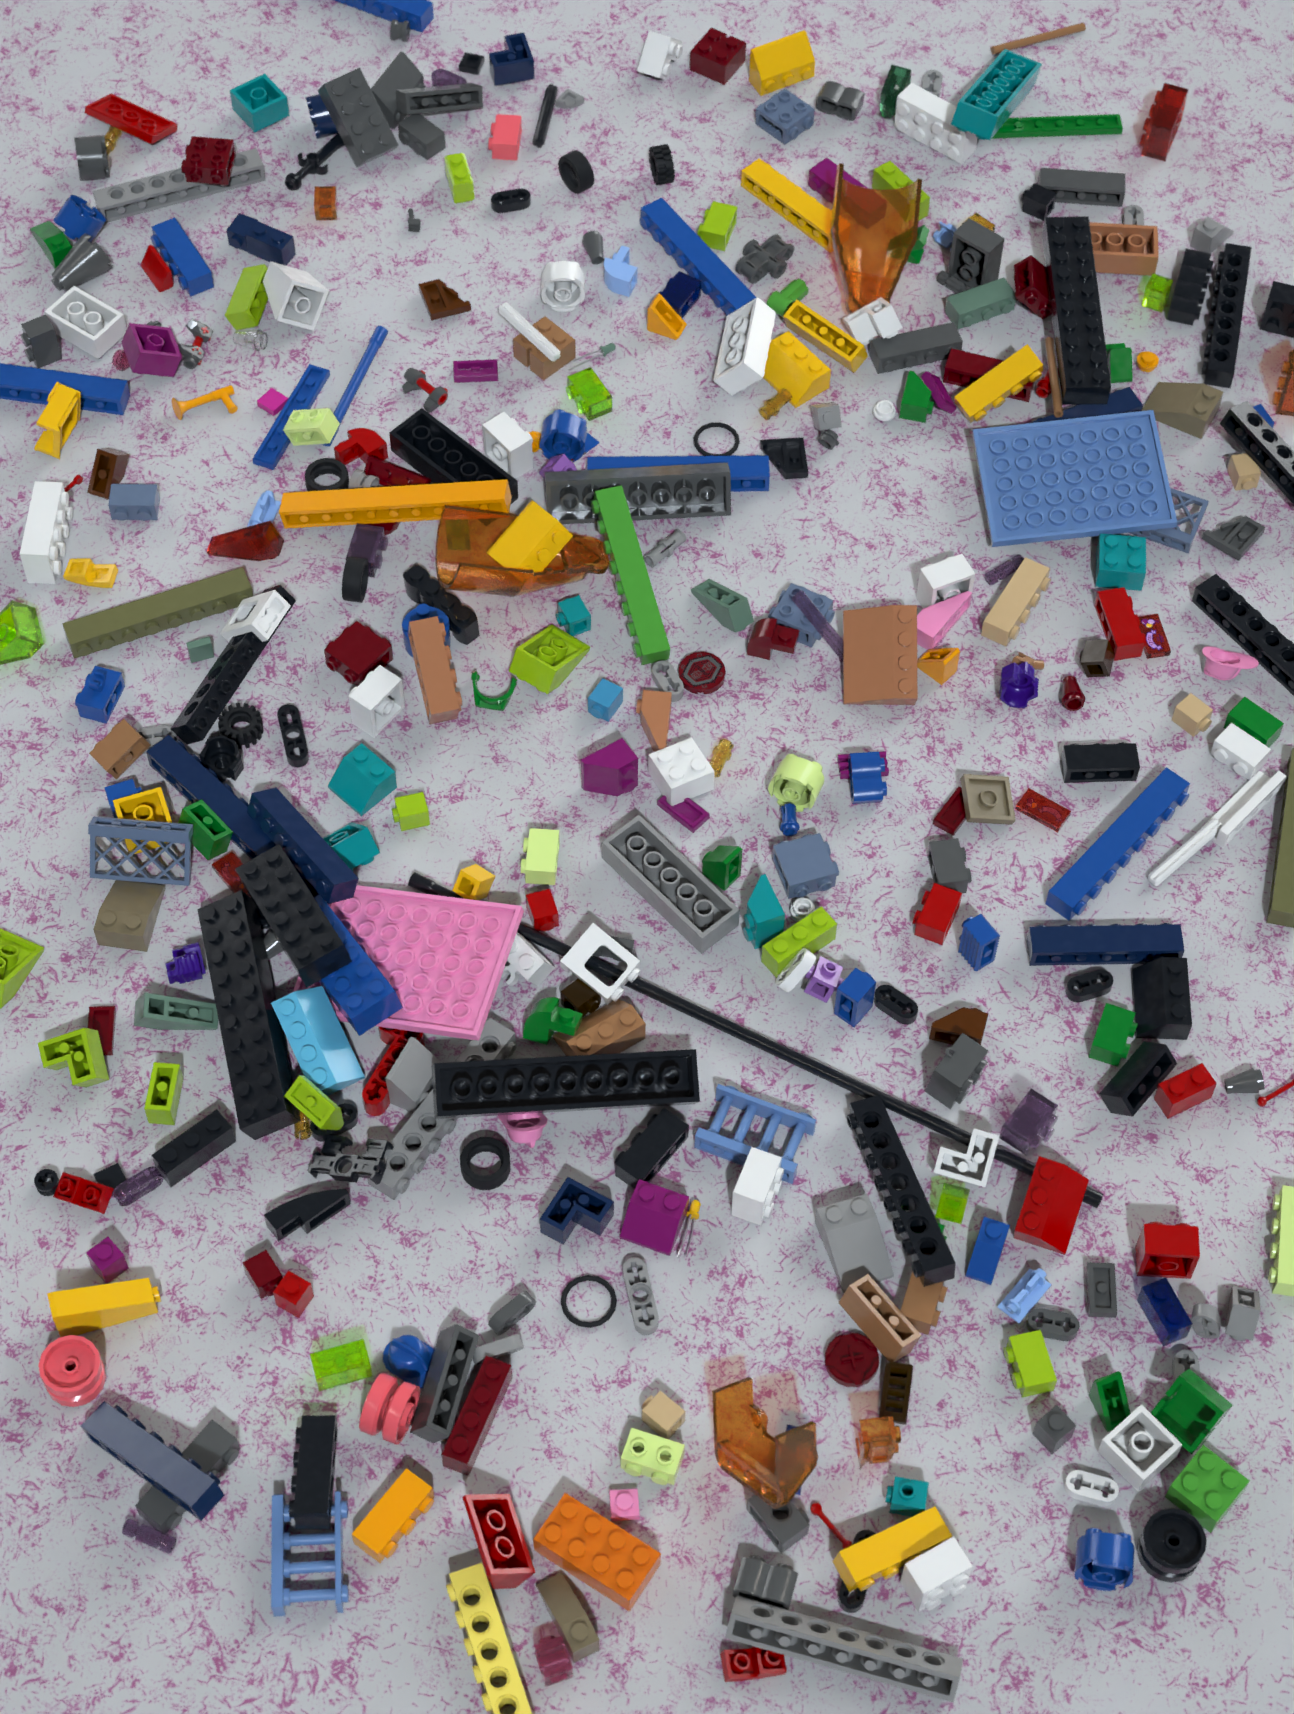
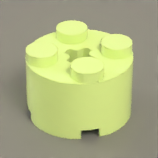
(797, 782)

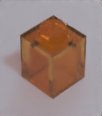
(325, 203)

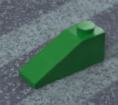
(51, 241)

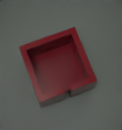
(717, 56)

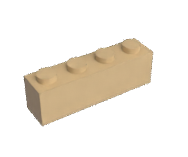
(1016, 601)

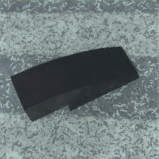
(306, 1212)

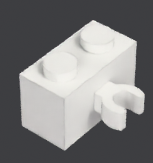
(527, 961)

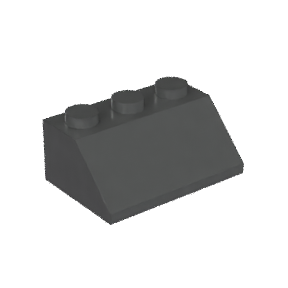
(398, 76)

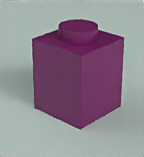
(107, 1260)

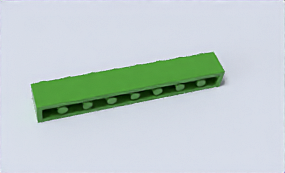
(631, 575)

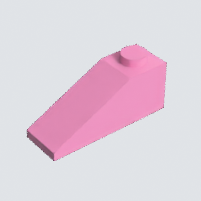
(939, 618)

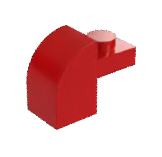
(361, 444)

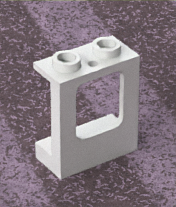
(263, 618)
(582, 952)

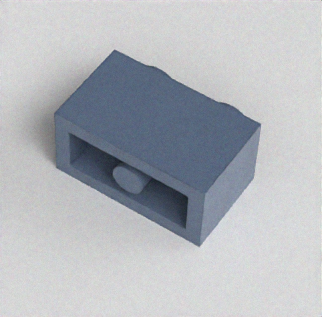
(134, 502)

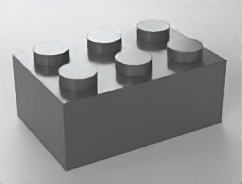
(975, 254)

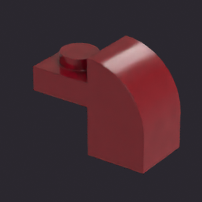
(769, 636)

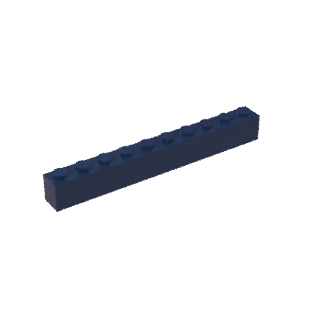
(197, 783)

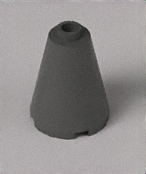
(80, 264)

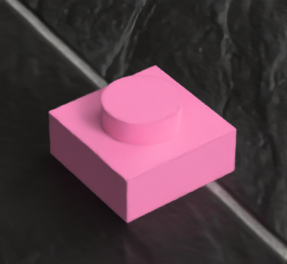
(624, 1505)

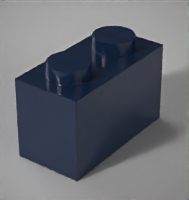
(270, 244)

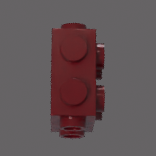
(209, 160)
(1032, 286)
(357, 653)

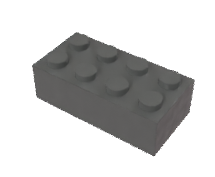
(357, 117)

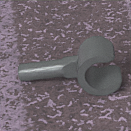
(414, 224)

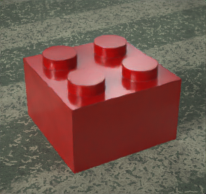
(1167, 1250)

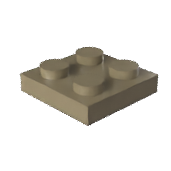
(987, 799)

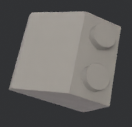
(411, 1076)

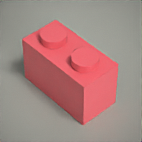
(506, 137)

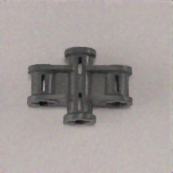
(764, 259)

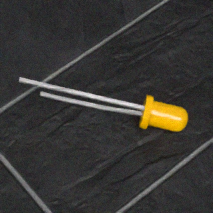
(691, 1214)

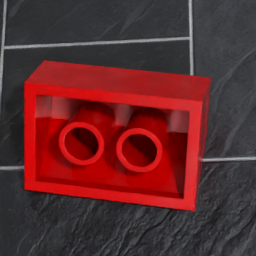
(1051, 1206)
(499, 1539)

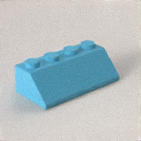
(318, 1039)

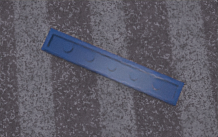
(301, 399)

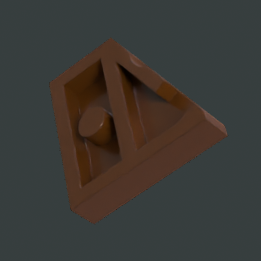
(441, 300)

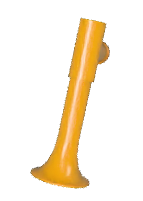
(181, 407)

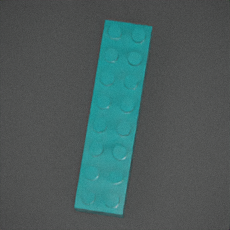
(996, 94)

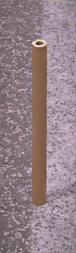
(1038, 38)
(1054, 379)

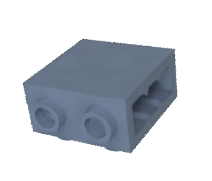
(784, 116)
(791, 616)
(805, 865)

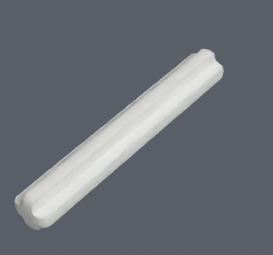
(529, 331)
(1183, 853)

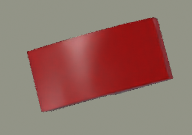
(83, 1192)
(751, 1664)

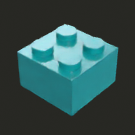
(259, 102)
(1120, 562)

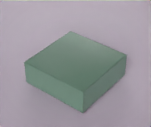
(200, 649)

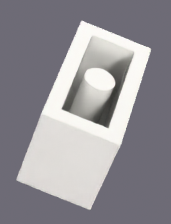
(1240, 751)

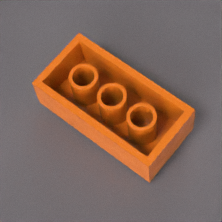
(597, 1551)

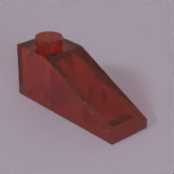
(249, 543)

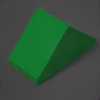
(1110, 1400)

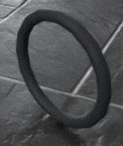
(716, 424)
(582, 1323)

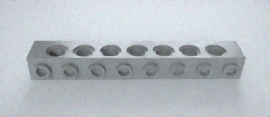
(171, 189)
(393, 1182)
(844, 1648)

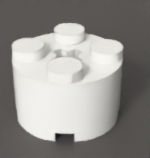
(562, 285)

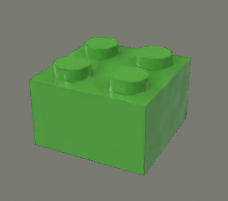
(1207, 1488)

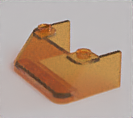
(745, 1451)

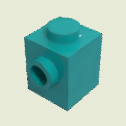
(573, 616)
(907, 1496)

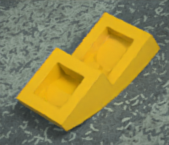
(87, 573)

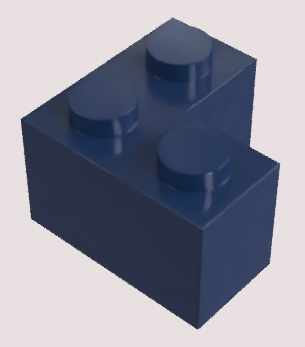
(514, 62)
(573, 1206)

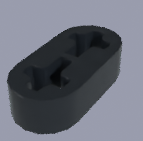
(510, 200)
(1089, 987)
(896, 1004)
(346, 1108)

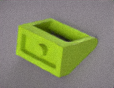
(315, 1104)

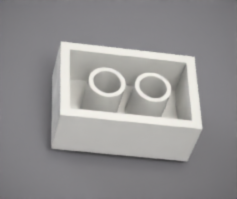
(86, 322)

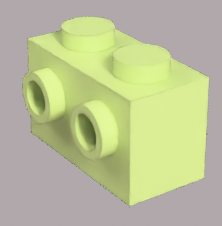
(311, 426)
(541, 857)
(652, 1457)

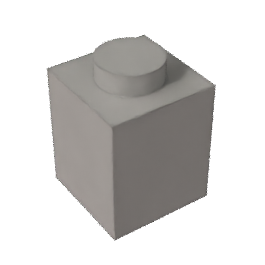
(826, 416)

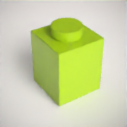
(411, 811)

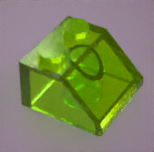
(19, 633)

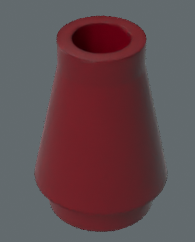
(1072, 695)

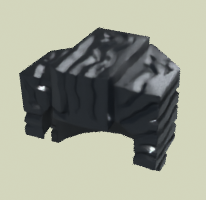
(222, 757)

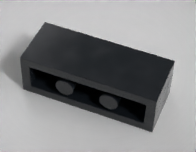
(1100, 762)
(1138, 1078)
(194, 1148)
(651, 1148)

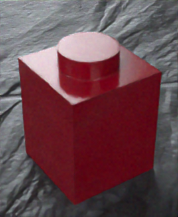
(262, 1273)

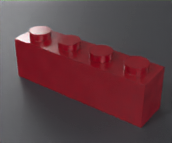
(966, 367)
(477, 1415)

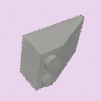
(853, 1240)

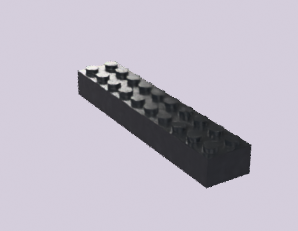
(1076, 311)
(246, 1017)
(565, 1083)

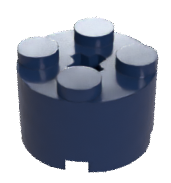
(320, 117)

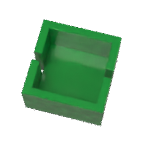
(1191, 1411)

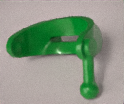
(491, 703)

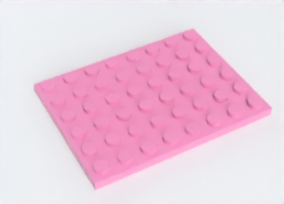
(435, 954)

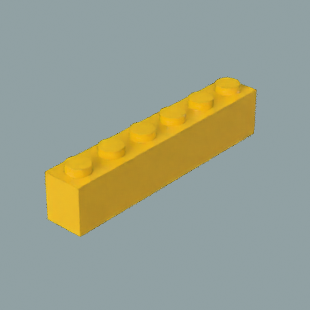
(788, 201)

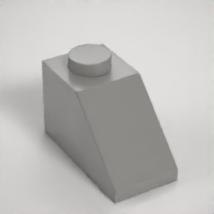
(1210, 235)
(1242, 1313)

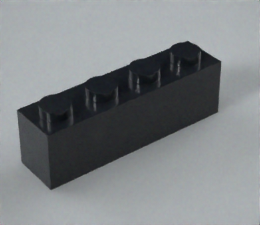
(315, 1472)

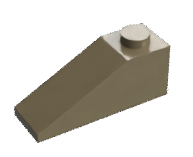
(569, 1617)

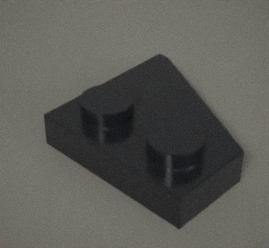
(787, 456)

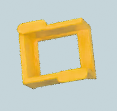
(59, 419)

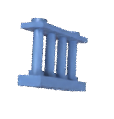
(734, 1148)
(284, 1568)

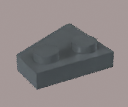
(1235, 537)

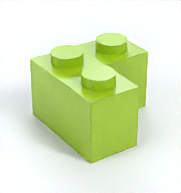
(78, 1051)

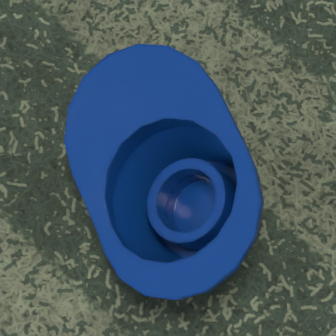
(408, 1359)

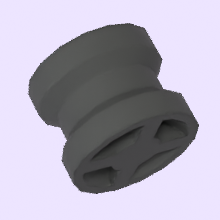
(400, 30)

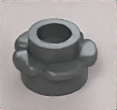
(828, 439)

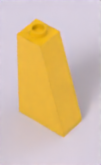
(102, 1305)

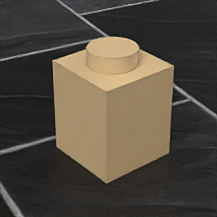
(1243, 472)
(1192, 715)
(662, 1415)

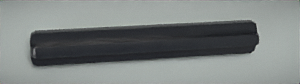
(545, 115)

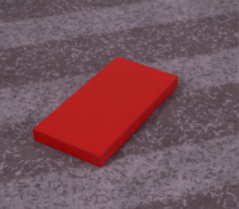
(131, 118)

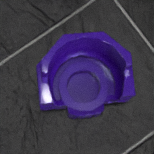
(1018, 684)
(186, 964)

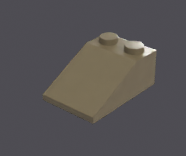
(1185, 406)
(129, 915)

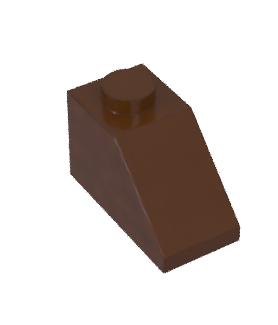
(107, 470)
(965, 1020)

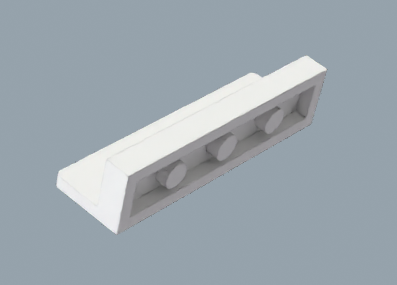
(1246, 805)

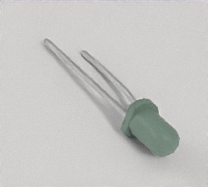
(604, 350)

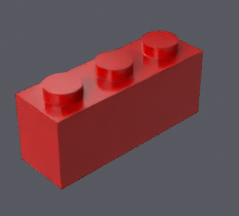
(1120, 623)

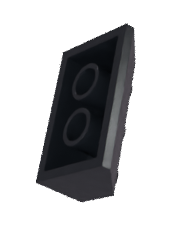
(1162, 999)

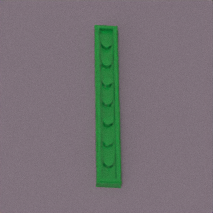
(1060, 126)

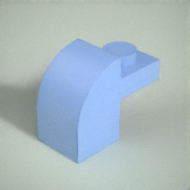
(618, 274)

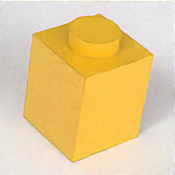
(473, 882)

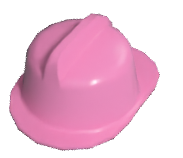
(1226, 664)
(524, 1127)

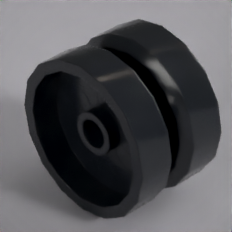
(1171, 1545)

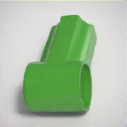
(783, 300)

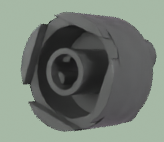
(92, 157)

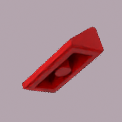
(157, 269)

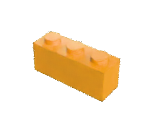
(393, 1516)

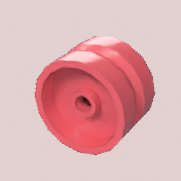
(72, 1371)
(389, 1408)

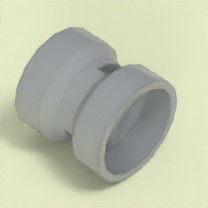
(361, 480)

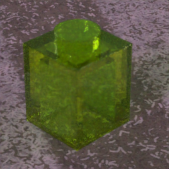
(1157, 292)
(952, 1203)

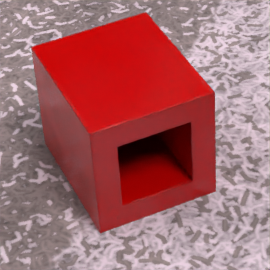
(542, 910)
(293, 1294)

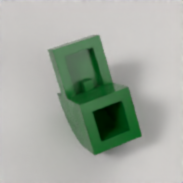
(549, 1017)

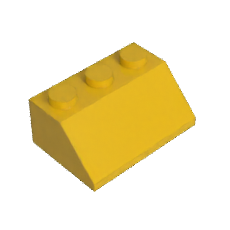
(781, 63)
(795, 369)
(530, 540)

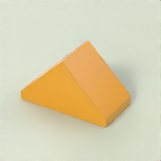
(664, 319)
(939, 663)

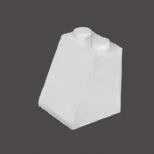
(294, 295)

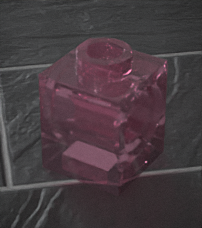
(553, 1660)

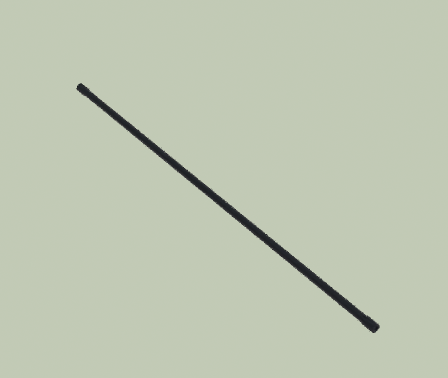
(1091, 1196)

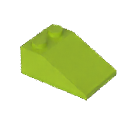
(548, 658)
(16, 962)

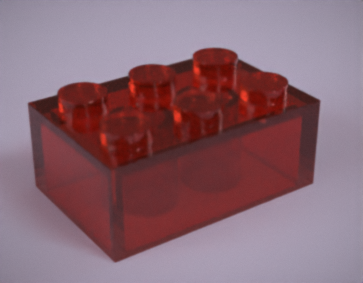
(1163, 121)

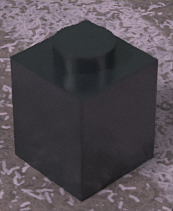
(1038, 201)

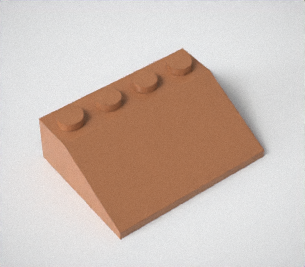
(880, 655)

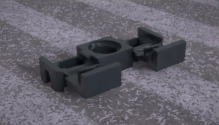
(334, 1160)

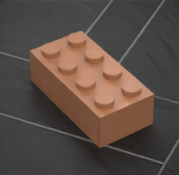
(1125, 248)
(433, 670)

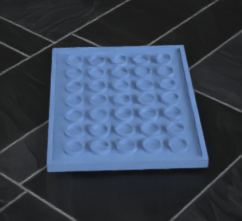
(1073, 478)

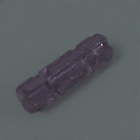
(1003, 570)
(149, 1536)

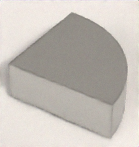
(569, 99)

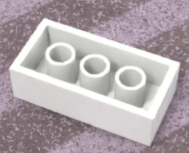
(929, 122)
(744, 346)
(45, 532)

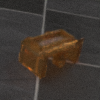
(877, 1440)

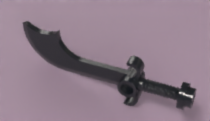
(313, 162)

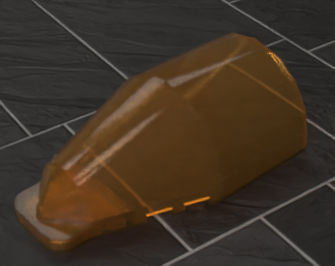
(872, 237)
(465, 566)

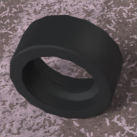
(576, 171)
(326, 466)
(355, 579)
(479, 1145)

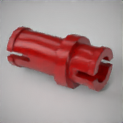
(1044, 387)

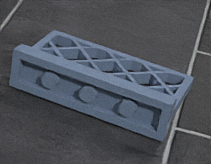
(1175, 537)
(136, 831)

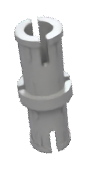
(674, 540)

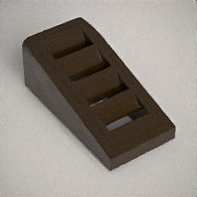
(900, 1370)

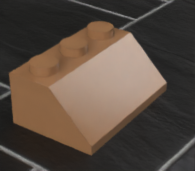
(604, 1031)

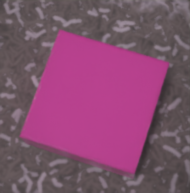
(272, 401)

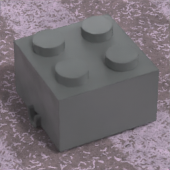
(957, 1071)

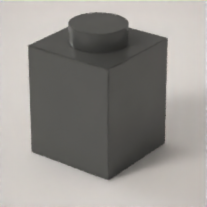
(1054, 1429)

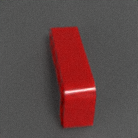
(376, 1086)

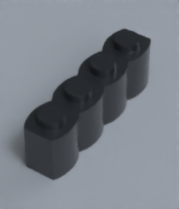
(1189, 287)
(428, 591)

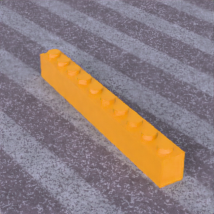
(390, 503)

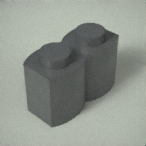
(840, 100)
(765, 1582)

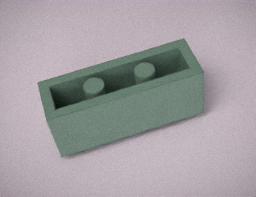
(980, 303)

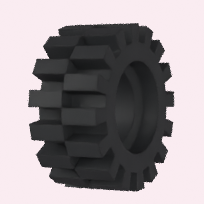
(661, 164)
(241, 714)

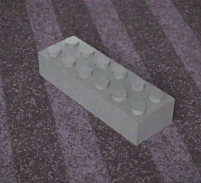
(670, 884)

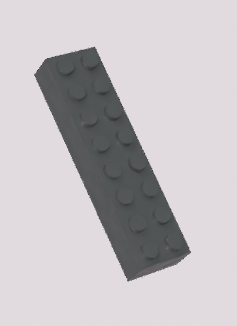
(649, 491)

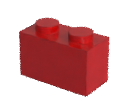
(937, 913)
(1185, 1090)

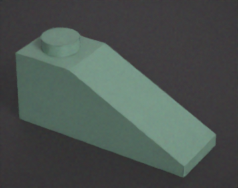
(724, 604)
(174, 1013)

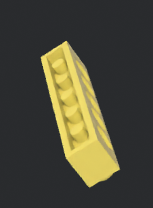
(474, 1582)

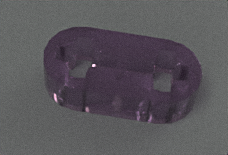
(443, 77)
(138, 1186)

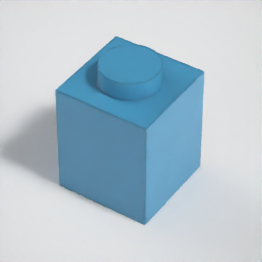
(605, 700)

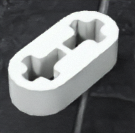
(795, 970)
(1095, 1484)

